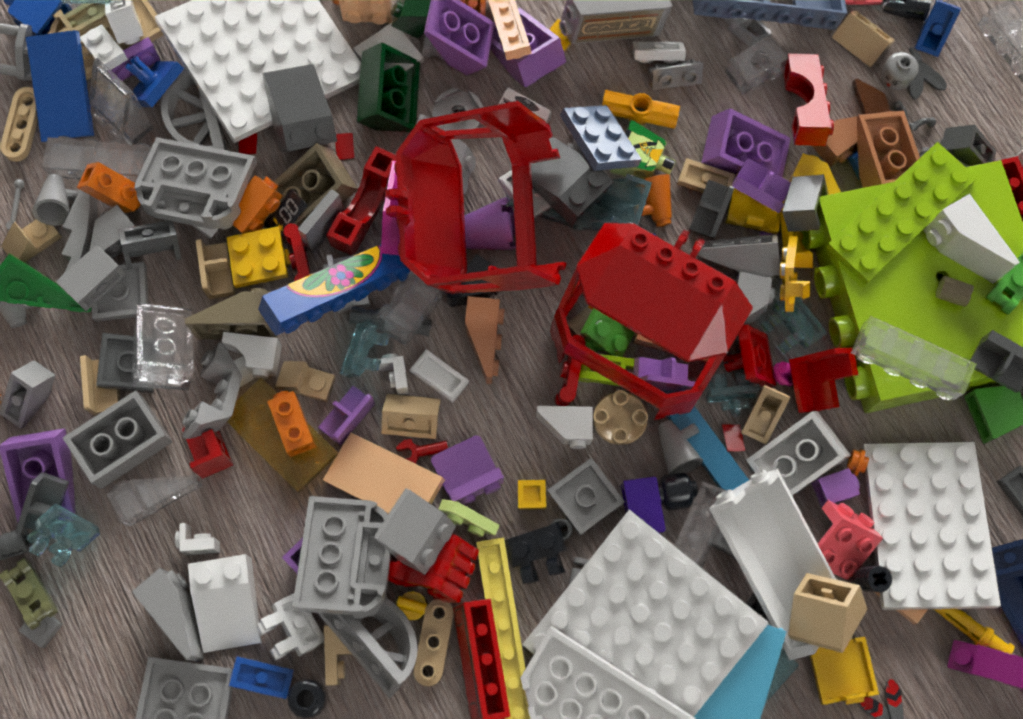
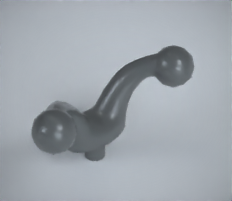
(930, 122)

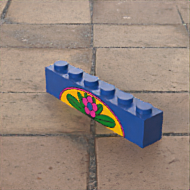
(330, 289)

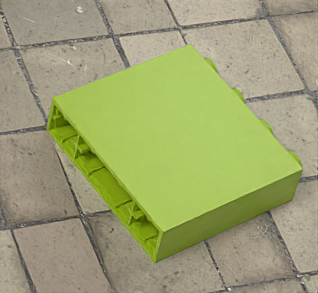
(907, 288)

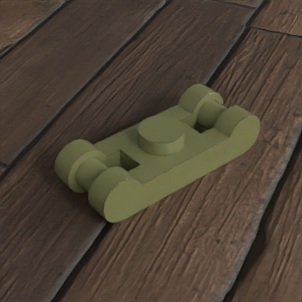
(29, 593)

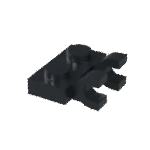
(536, 545)

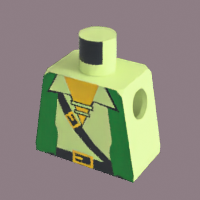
(650, 149)

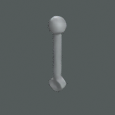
(19, 184)

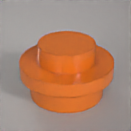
(857, 462)

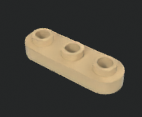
(18, 115)
(433, 656)

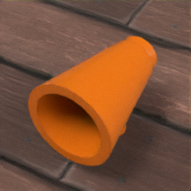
(659, 200)

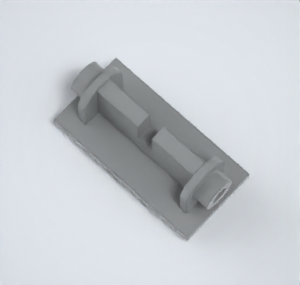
(682, 74)

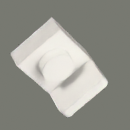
(398, 376)
(200, 544)

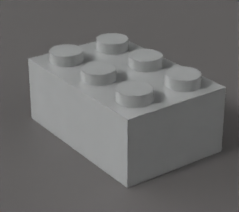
(117, 440)

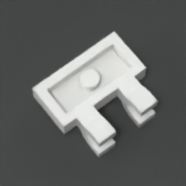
(298, 625)

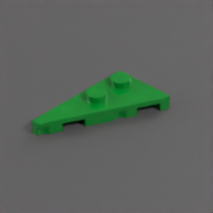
(27, 286)

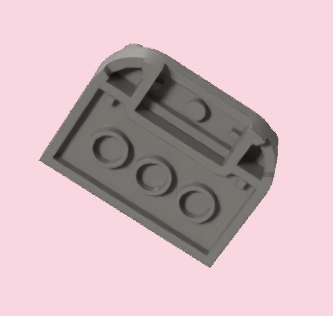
(193, 183)
(340, 560)

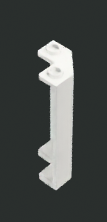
(771, 547)

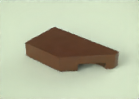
(869, 98)

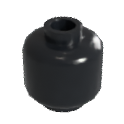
(677, 491)
(307, 698)

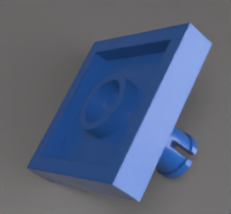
(153, 81)

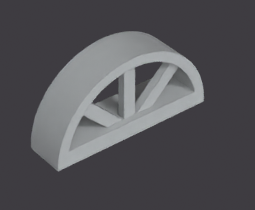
(168, 105)
(363, 645)

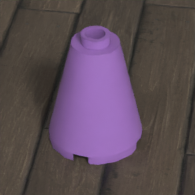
(491, 227)

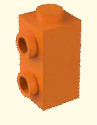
(109, 187)
(257, 203)
(291, 423)

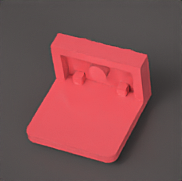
(848, 539)

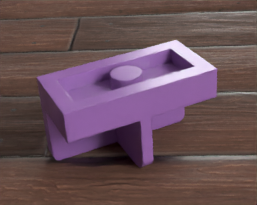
(762, 185)
(663, 374)
(346, 415)

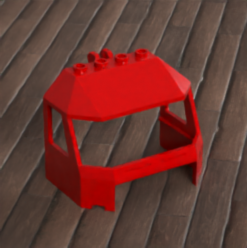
(433, 200)
(658, 296)

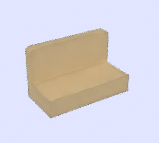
(862, 38)
(95, 399)
(410, 416)

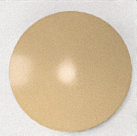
(620, 418)

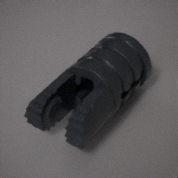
(908, 8)
(872, 578)

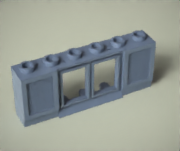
(807, 13)

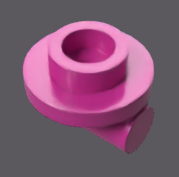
(782, 374)

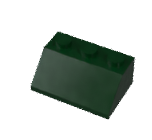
(410, 16)
(388, 96)

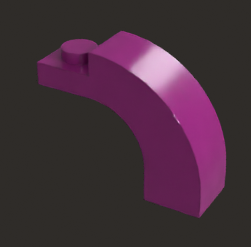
(987, 663)

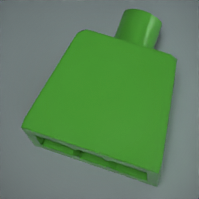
(995, 411)

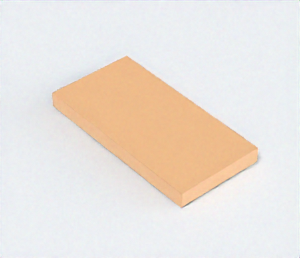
(379, 475)

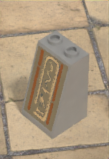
(613, 19)

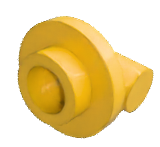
(412, 605)

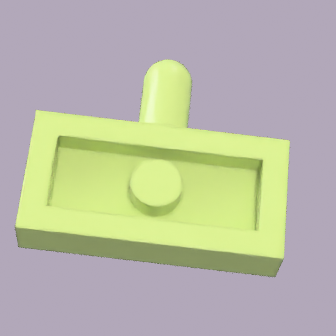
(461, 514)

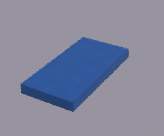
(60, 85)

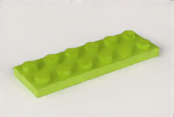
(901, 213)

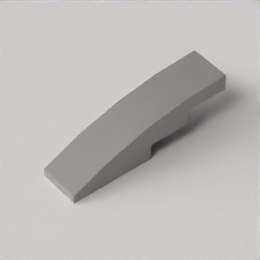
(80, 227)

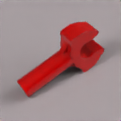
(420, 451)

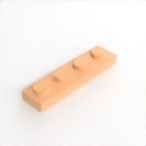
(510, 28)

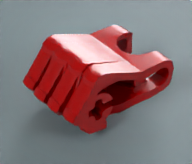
(445, 576)

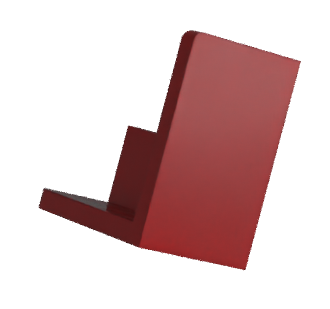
(816, 376)
(208, 453)

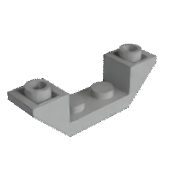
(223, 372)

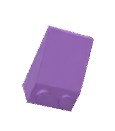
(459, 34)
(545, 50)
(736, 138)
(35, 453)

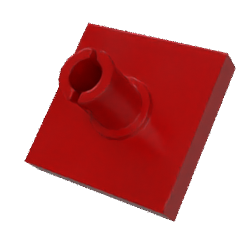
(754, 357)

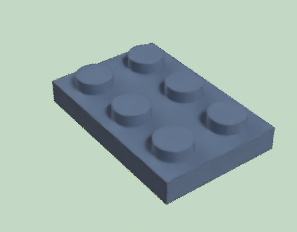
(600, 137)

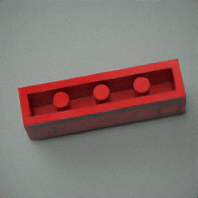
(481, 660)

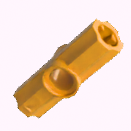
(655, 111)

